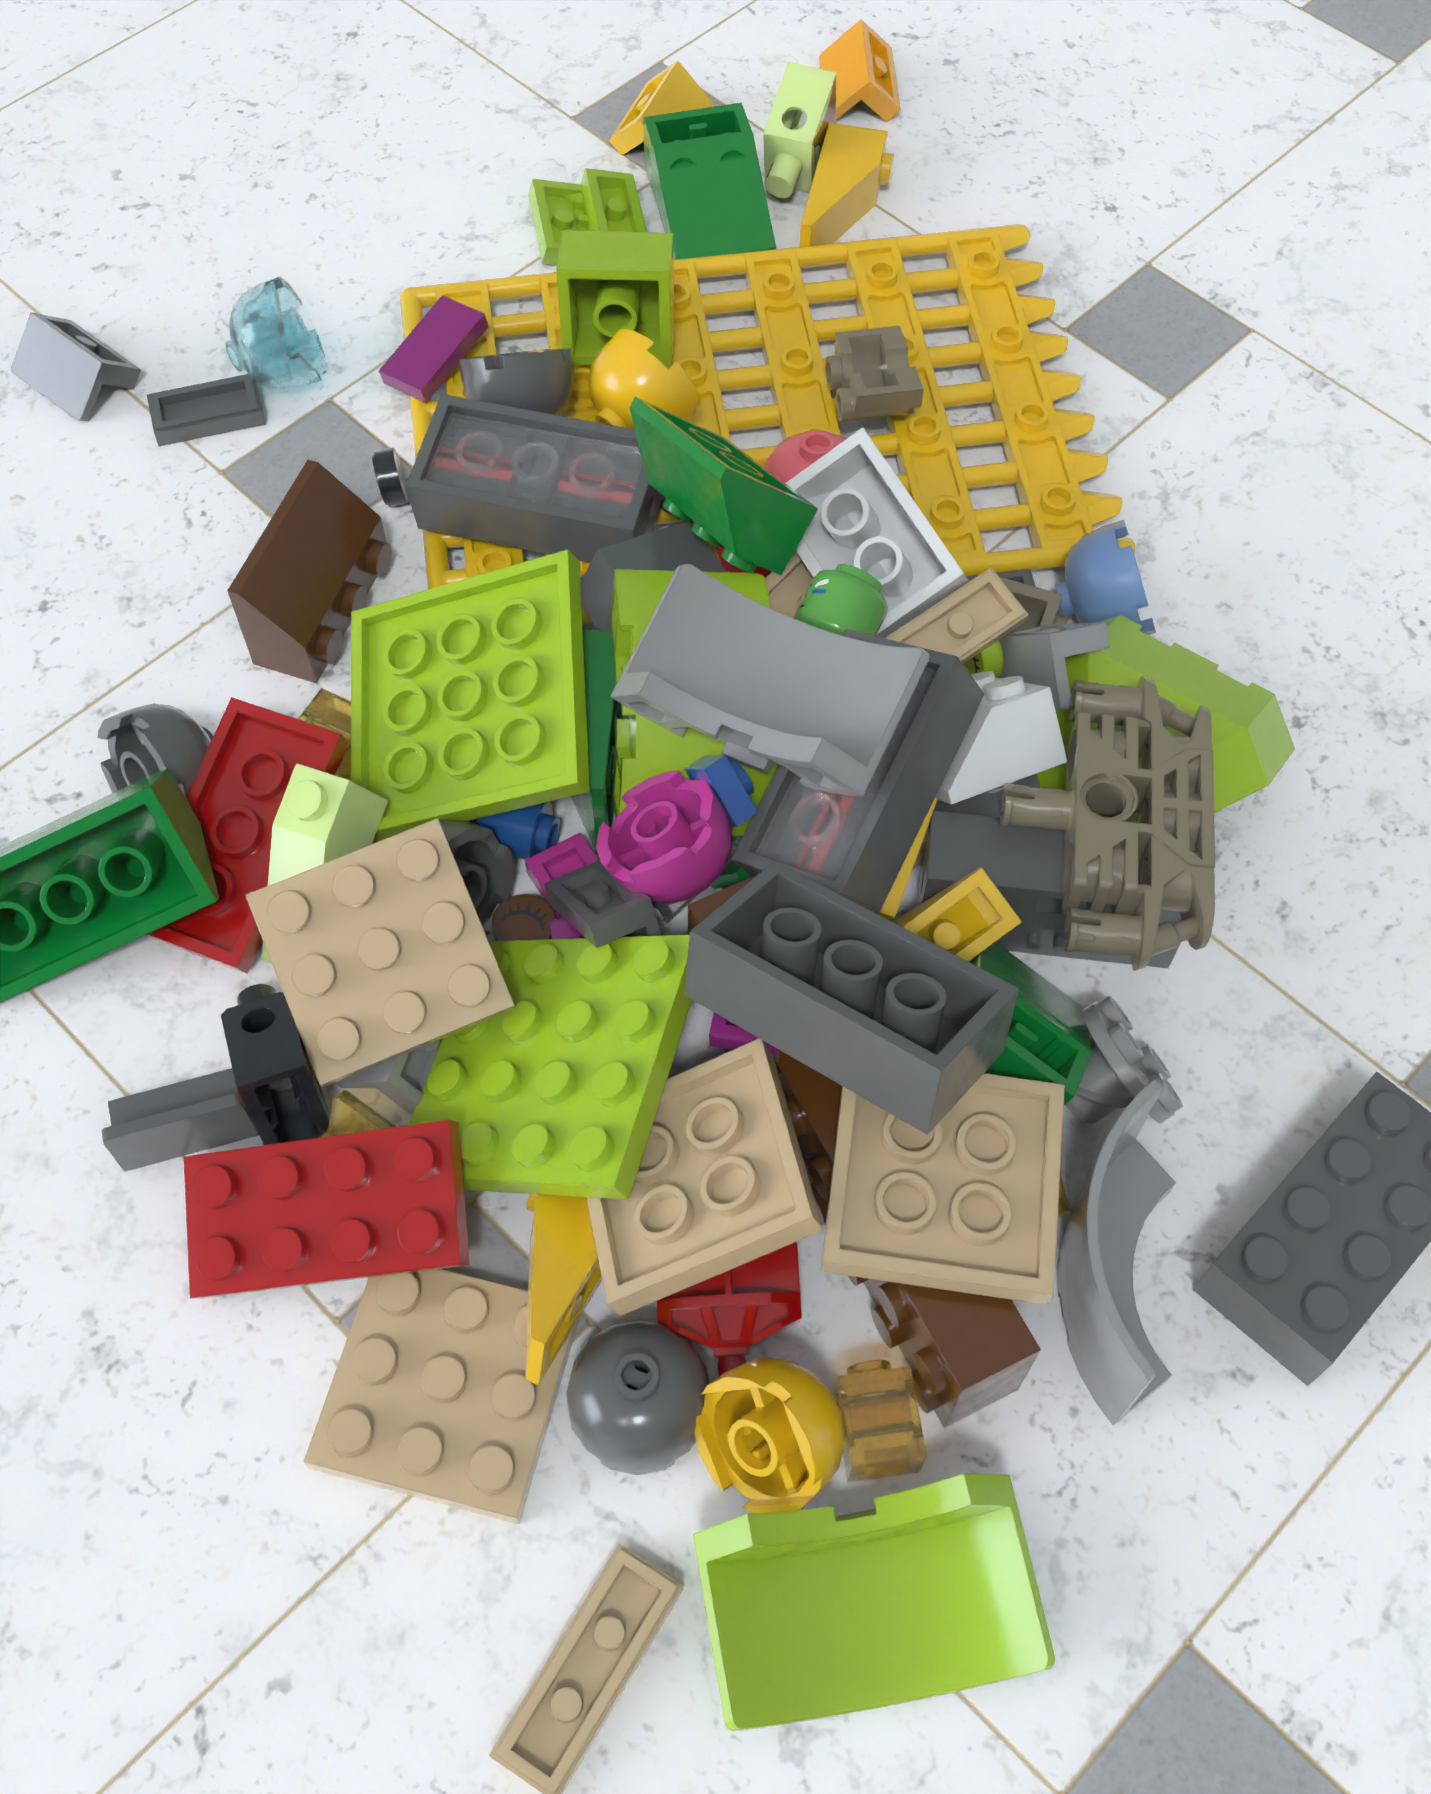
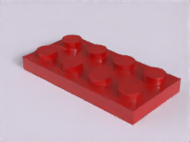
(236, 807)
(325, 1210)

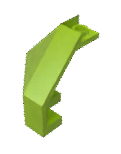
(1246, 721)

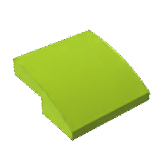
(599, 203)

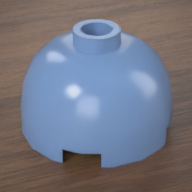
(1103, 579)

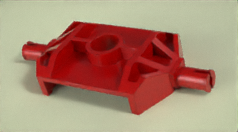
(738, 1307)

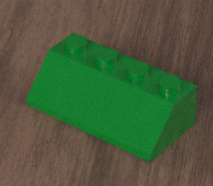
(99, 881)

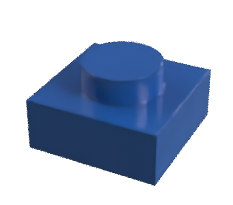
(729, 784)

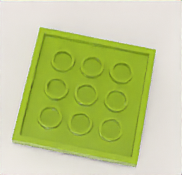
(471, 695)
(570, 1076)

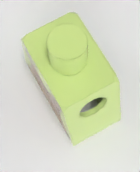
(793, 151)

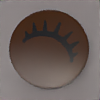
(522, 919)

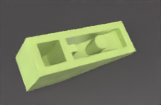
(320, 822)

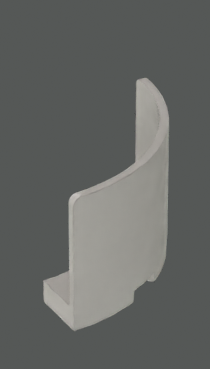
(768, 684)
(1098, 1266)

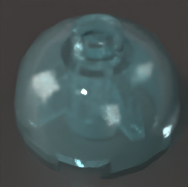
(273, 340)

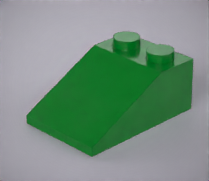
(601, 716)

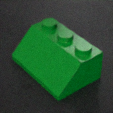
(720, 490)

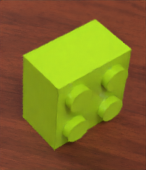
(612, 285)

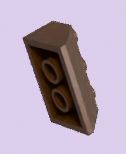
(308, 575)

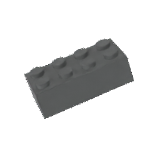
(850, 994)
(1331, 1234)

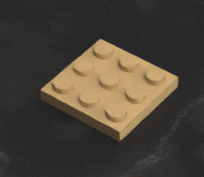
(379, 952)
(712, 1184)
(953, 1206)
(439, 1394)

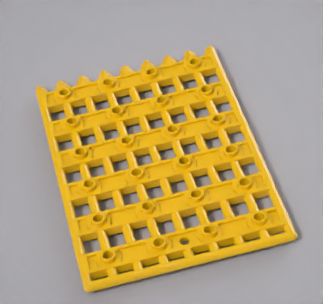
(923, 441)

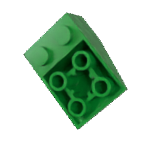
(708, 181)
(1046, 1028)

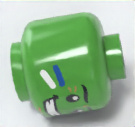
(843, 601)

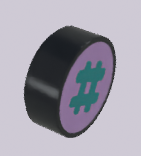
(390, 477)

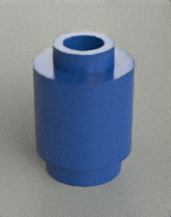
(524, 829)

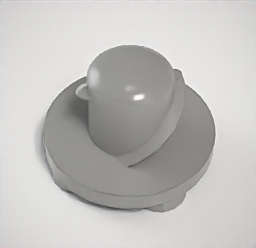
(1118, 1068)

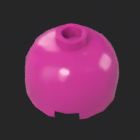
(667, 839)

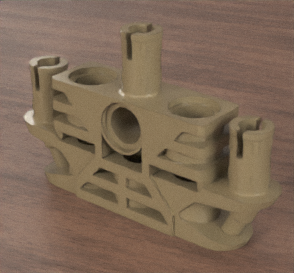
(1110, 860)

